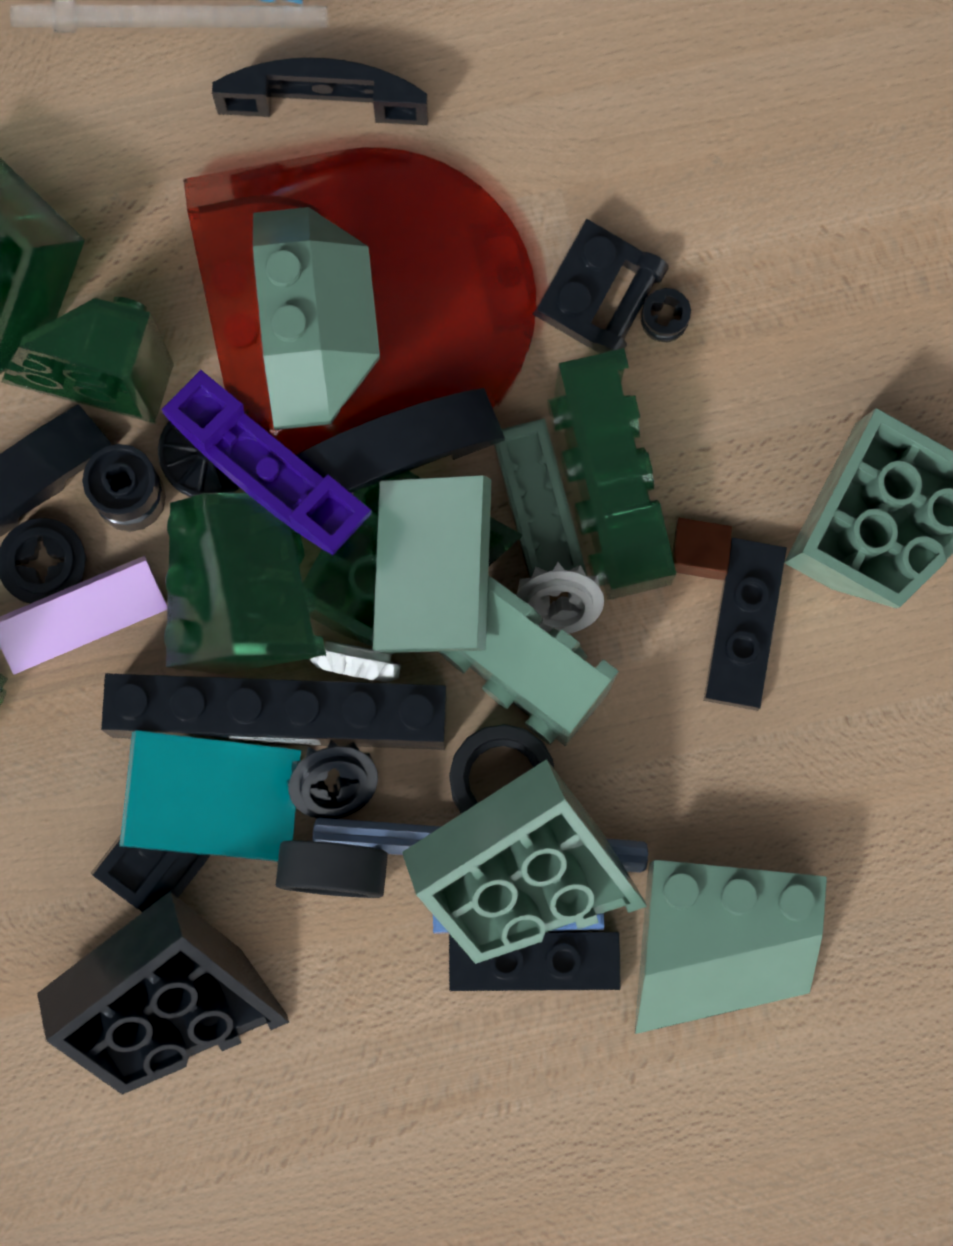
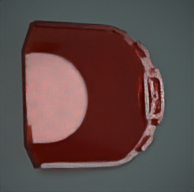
(444, 274)

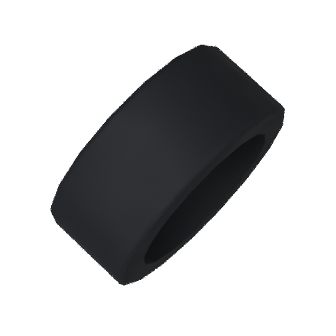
(482, 741)
(331, 869)

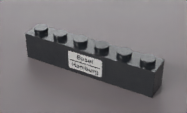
(276, 710)

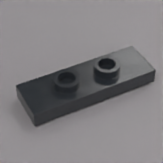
(745, 624)
(556, 963)

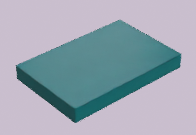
(207, 796)

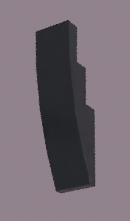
(43, 462)

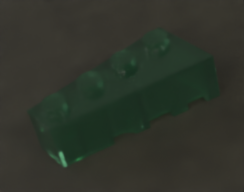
(611, 475)

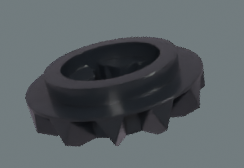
(23, 545)
(352, 788)

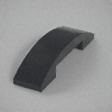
(252, 88)
(407, 440)

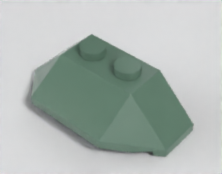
(312, 314)

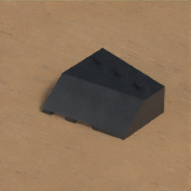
(155, 998)

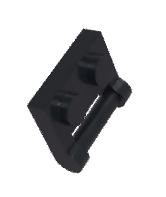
(585, 280)

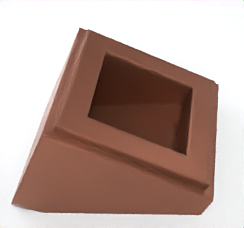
(702, 548)

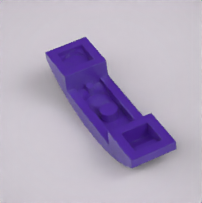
(263, 466)

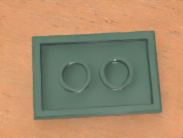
(432, 565)

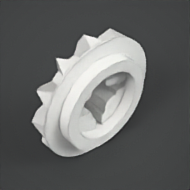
(570, 613)
(357, 662)

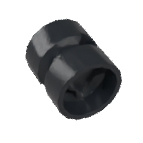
(124, 487)

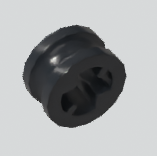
(655, 302)

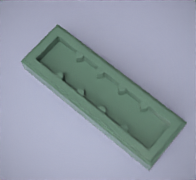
(538, 498)

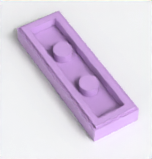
(80, 614)

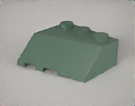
(880, 515)
(535, 669)
(519, 868)
(725, 940)

